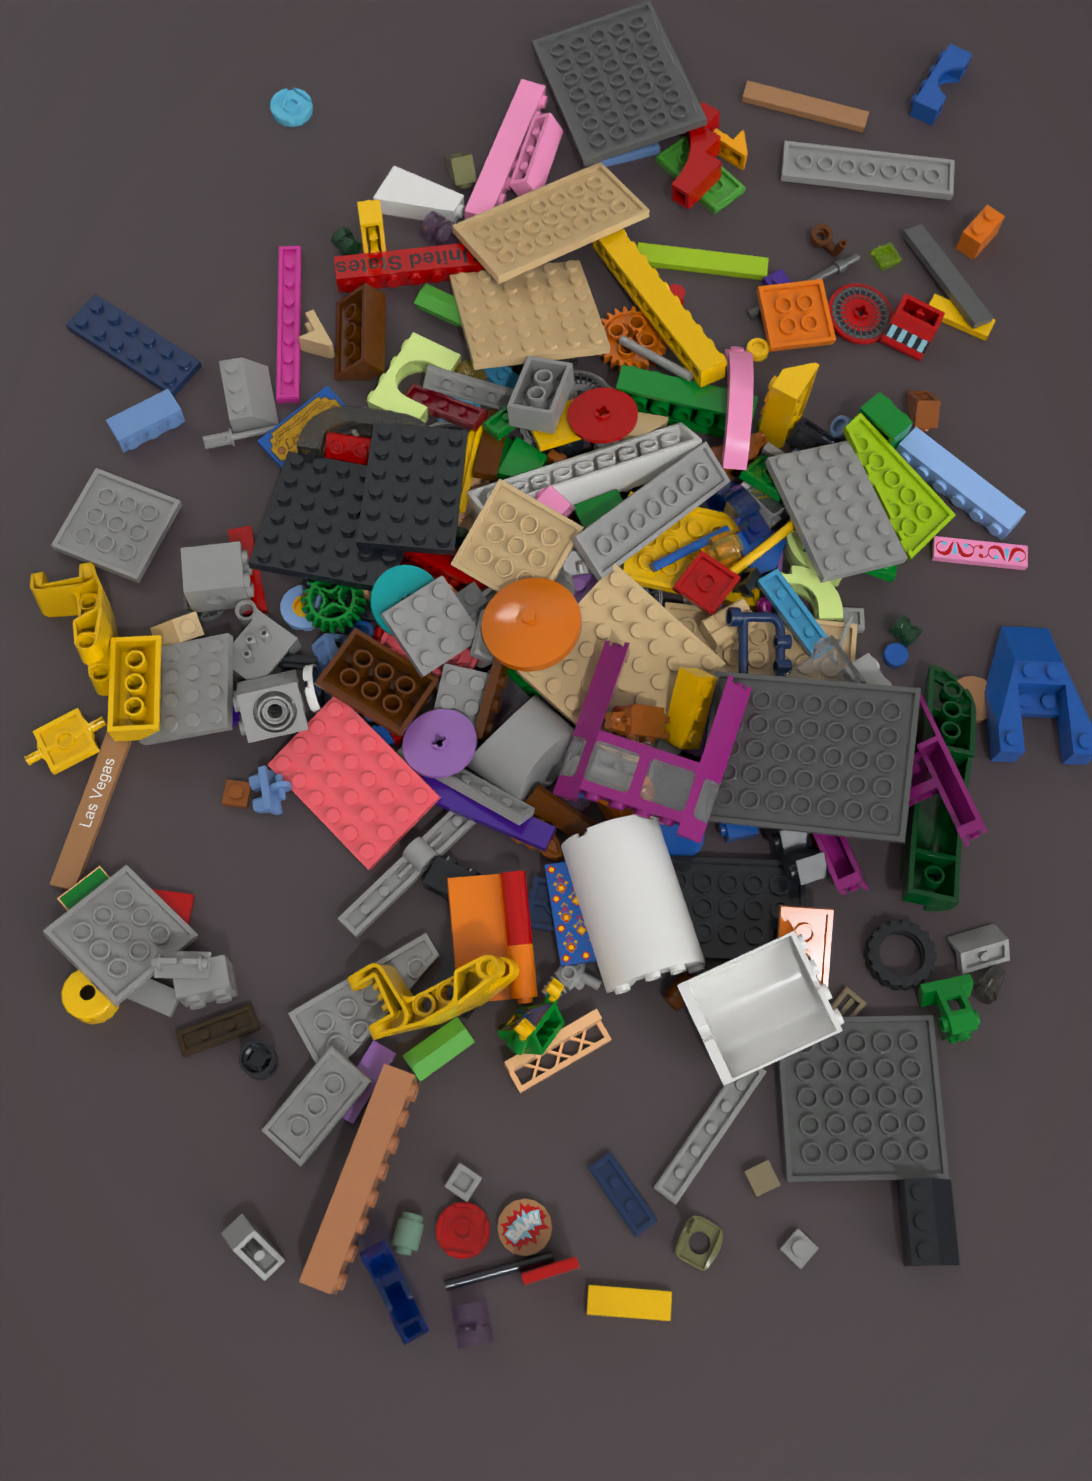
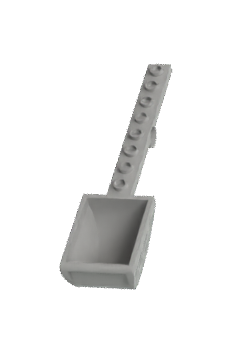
(514, 759)

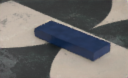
(622, 1194)

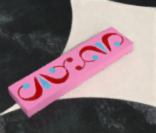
(979, 553)

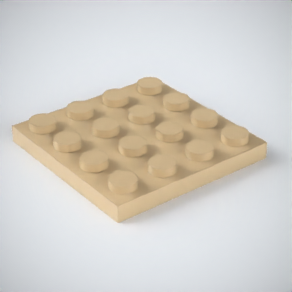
(515, 540)

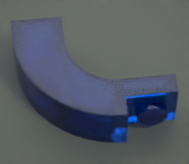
(742, 508)
(394, 1291)

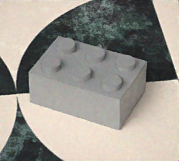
(540, 394)

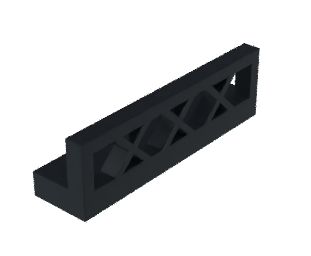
(809, 435)

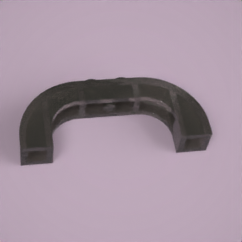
(347, 421)

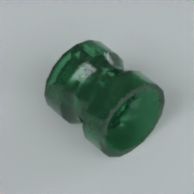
(344, 241)
(905, 631)

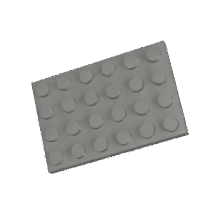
(835, 511)

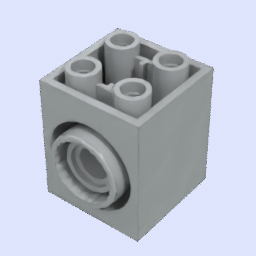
(216, 576)
(259, 718)

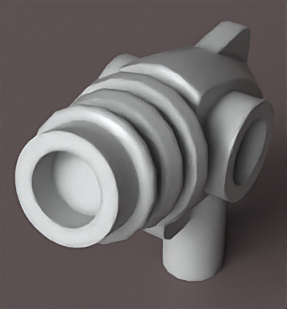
(573, 977)

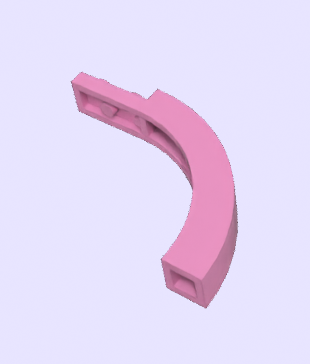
(739, 408)

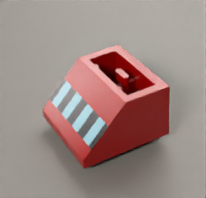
(912, 327)

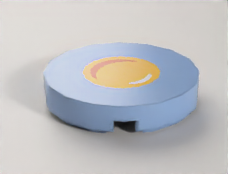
(292, 609)

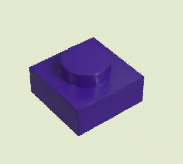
(777, 277)

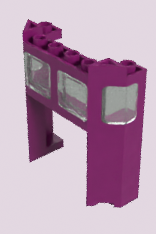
(641, 775)

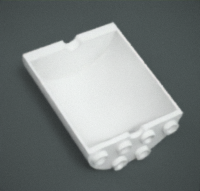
(761, 1007)

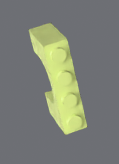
(413, 358)

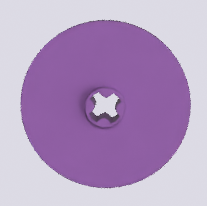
(421, 745)

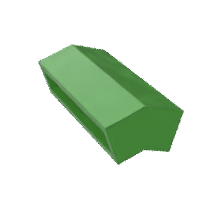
(438, 304)
(438, 1049)

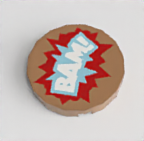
(524, 1227)

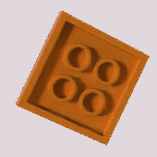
(796, 315)

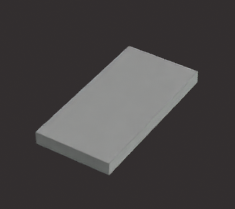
(316, 1106)

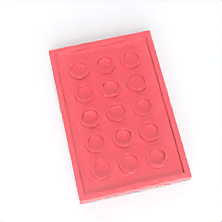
(354, 782)

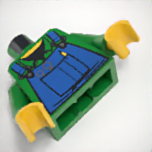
(534, 1026)

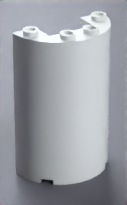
(632, 902)

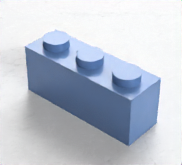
(145, 420)

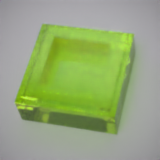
(886, 256)

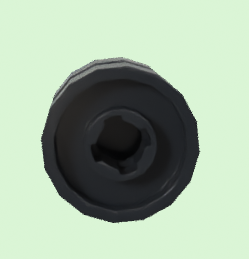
(258, 1060)

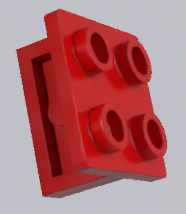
(347, 448)

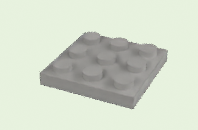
(430, 626)

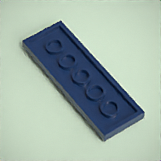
(133, 345)

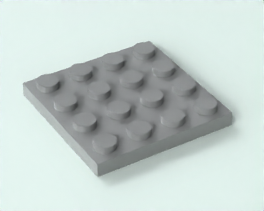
(117, 525)
(195, 689)
(118, 933)

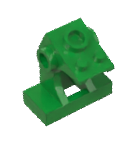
(956, 1024)

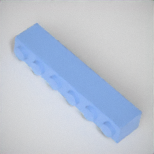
(960, 484)

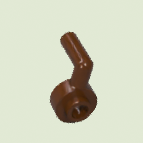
(826, 233)

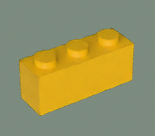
(371, 226)
(689, 707)

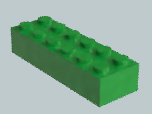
(680, 400)

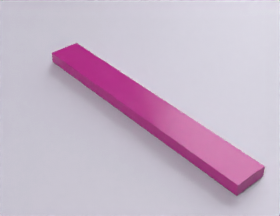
(289, 324)

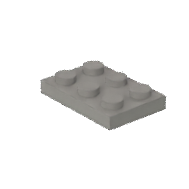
(461, 691)

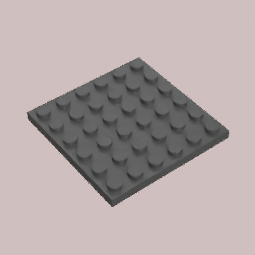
(865, 1104)

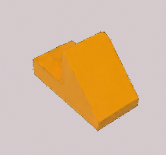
(733, 149)

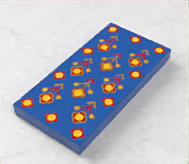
(569, 926)

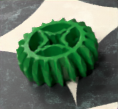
(328, 609)

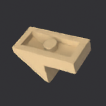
(316, 339)

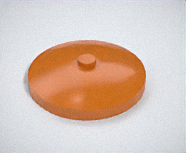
(531, 624)

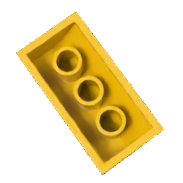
(786, 402)
(134, 687)

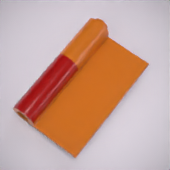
(494, 919)

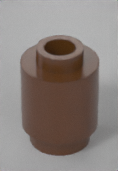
(673, 996)

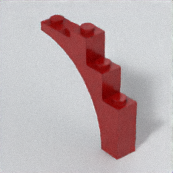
(702, 167)

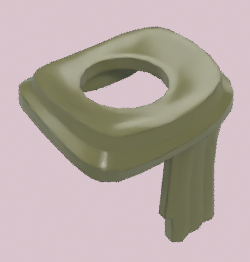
(682, 1248)

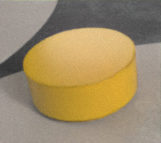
(758, 348)

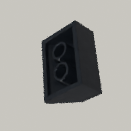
(927, 1222)

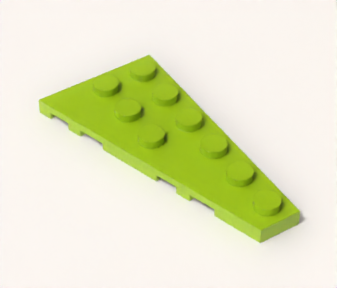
(905, 497)

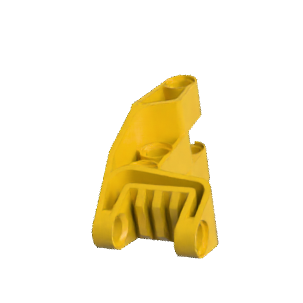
(95, 619)
(472, 984)

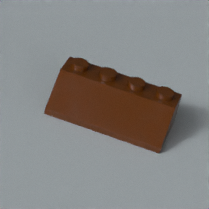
(360, 335)

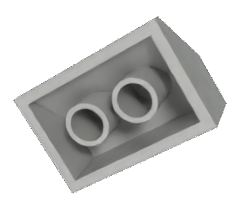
(248, 394)

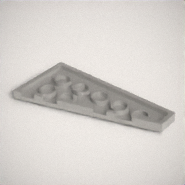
(343, 1015)

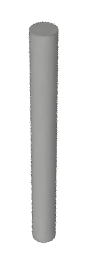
(656, 358)

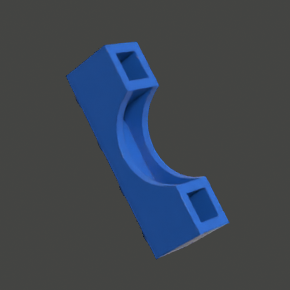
(950, 69)

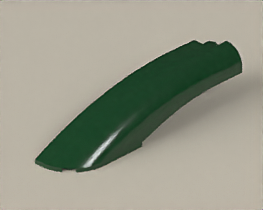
(932, 842)

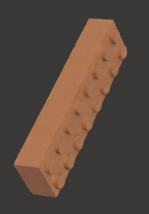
(359, 1181)

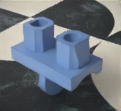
(272, 789)

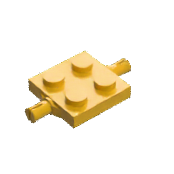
(66, 741)

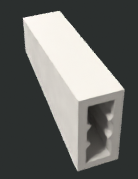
(415, 197)

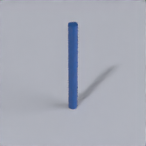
(684, 551)

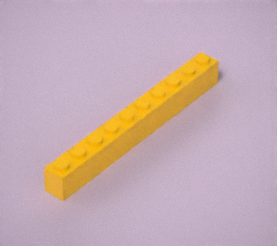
(661, 308)

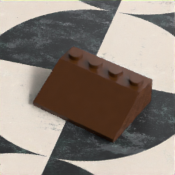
(377, 682)

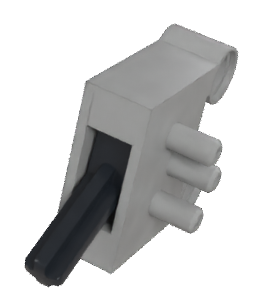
(264, 646)

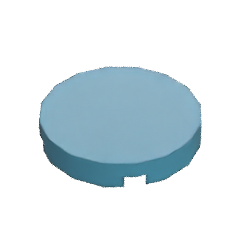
(291, 107)

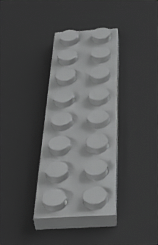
(868, 170)
(650, 510)

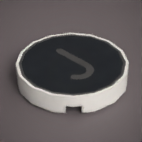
(315, 696)

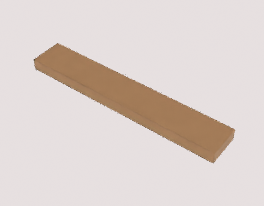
(805, 106)

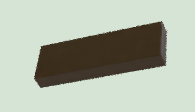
(217, 1030)

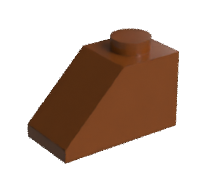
(923, 409)

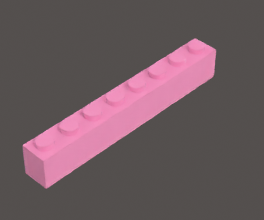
(503, 156)

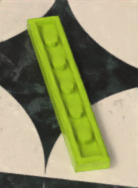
(704, 261)

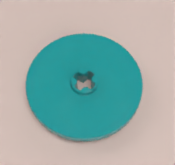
(393, 586)

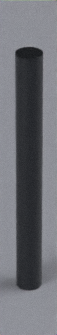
(498, 1271)

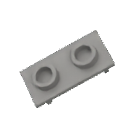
(182, 964)

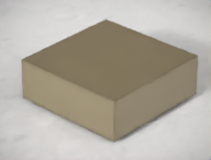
(761, 1178)

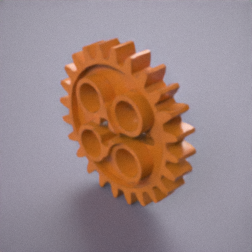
(643, 335)

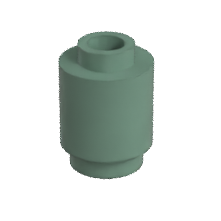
(407, 1233)

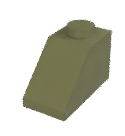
(461, 169)

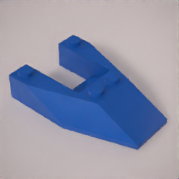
(1033, 682)

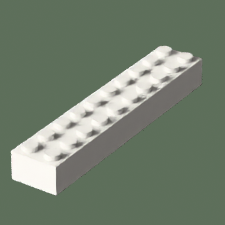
(602, 470)

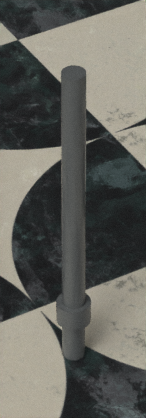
(837, 267)

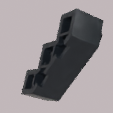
(797, 856)

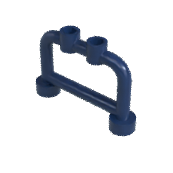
(740, 619)

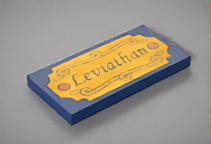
(286, 434)

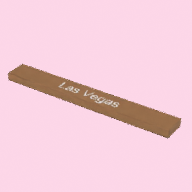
(90, 813)

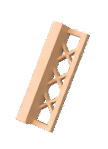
(564, 1035)

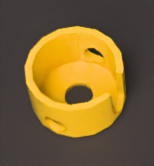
(87, 1011)

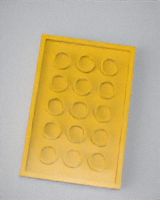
(687, 530)

